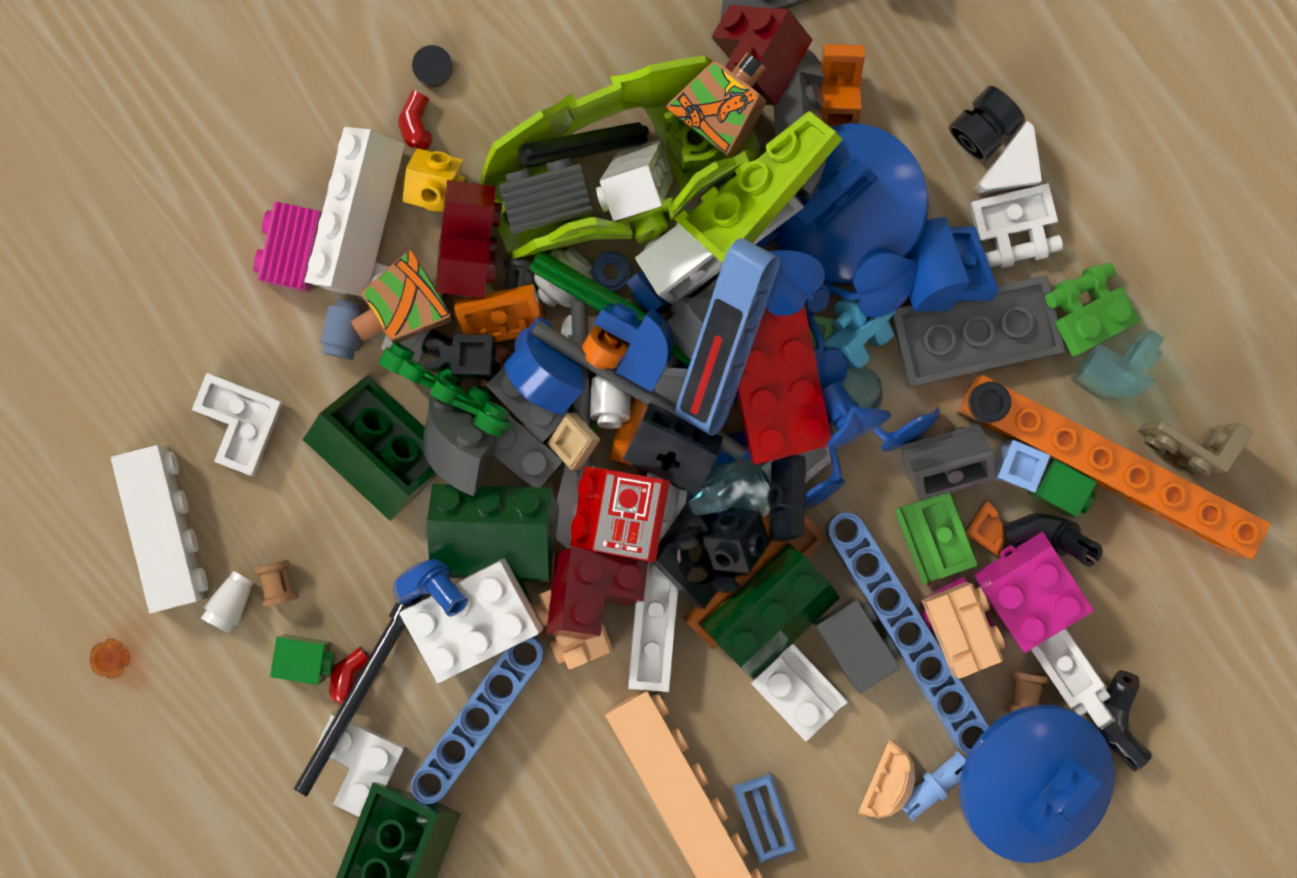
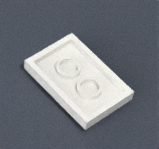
(489, 624)

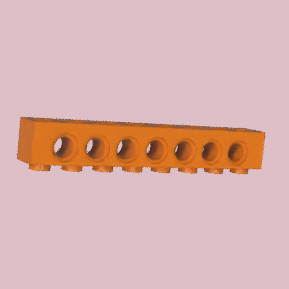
(1128, 475)

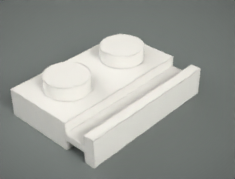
(799, 692)

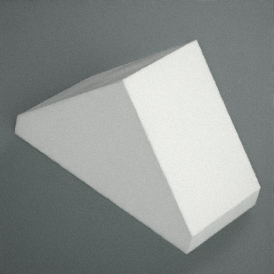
(1015, 166)

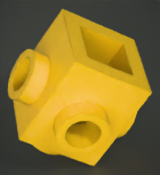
(427, 178)

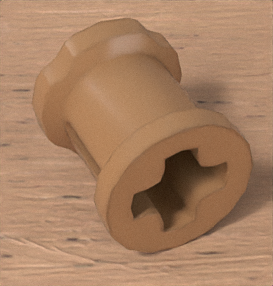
(276, 583)
(1027, 690)

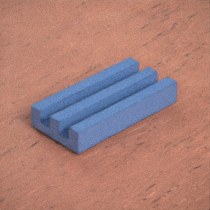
(753, 785)

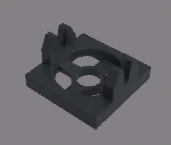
(680, 538)

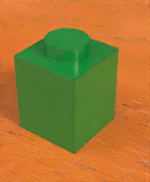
(1065, 489)
(302, 659)

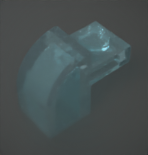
(1116, 378)
(734, 486)

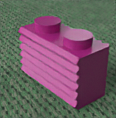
(287, 247)

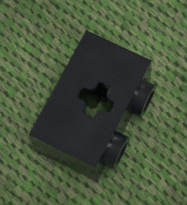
(692, 448)

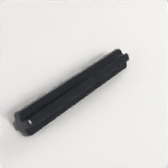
(582, 144)

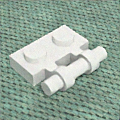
(1015, 213)

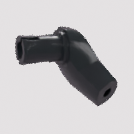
(1061, 532)
(1118, 737)

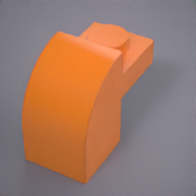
(841, 83)

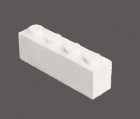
(636, 180)
(354, 211)
(681, 264)
(159, 528)

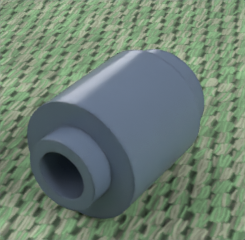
(338, 332)

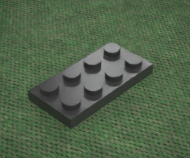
(978, 333)

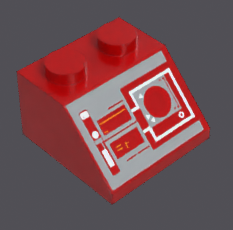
(619, 513)

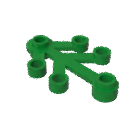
(447, 389)

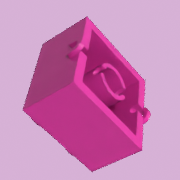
(1033, 592)

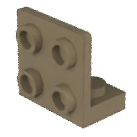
(1211, 455)

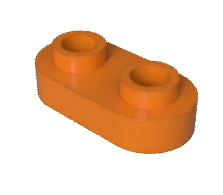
(604, 349)

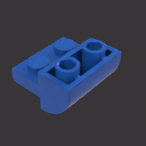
(950, 267)

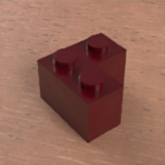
(771, 38)
(466, 241)
(582, 586)

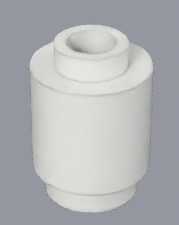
(608, 404)

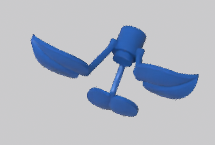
(880, 285)
(851, 423)

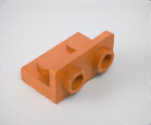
(500, 312)

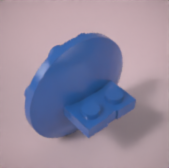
(865, 205)
(1037, 783)

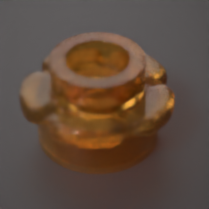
(99, 662)

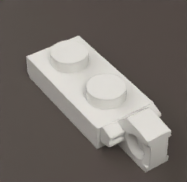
(1075, 677)

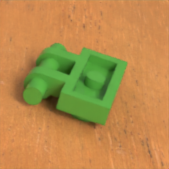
(1096, 321)

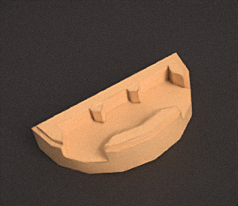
(891, 783)

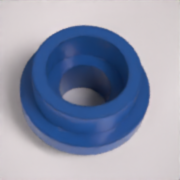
(618, 261)

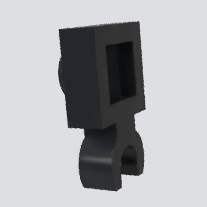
(469, 356)

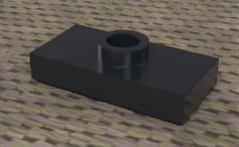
(787, 498)

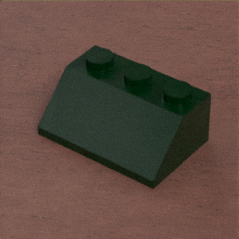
(373, 446)
(491, 526)
(771, 610)
(398, 836)

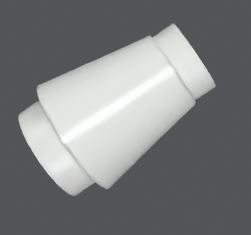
(228, 603)

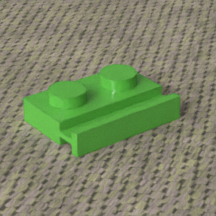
(936, 537)

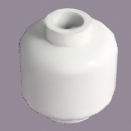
(552, 294)

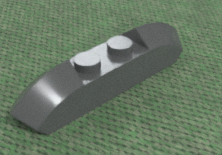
(799, 97)

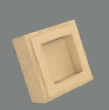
(573, 441)

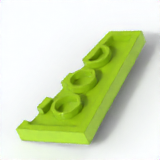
(761, 187)

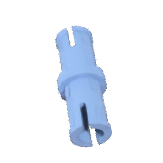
(935, 786)

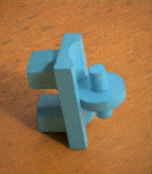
(855, 329)

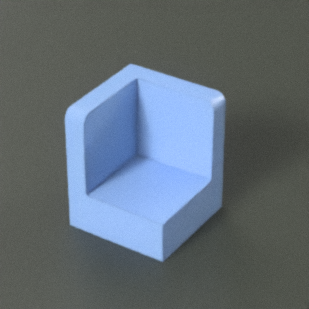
(1020, 465)

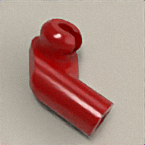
(411, 124)
(343, 674)

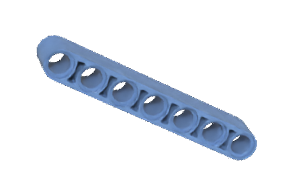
(891, 620)

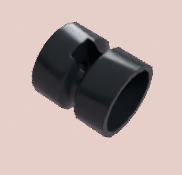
(993, 117)

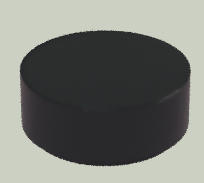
(432, 66)
(989, 402)

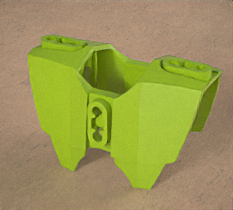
(650, 88)

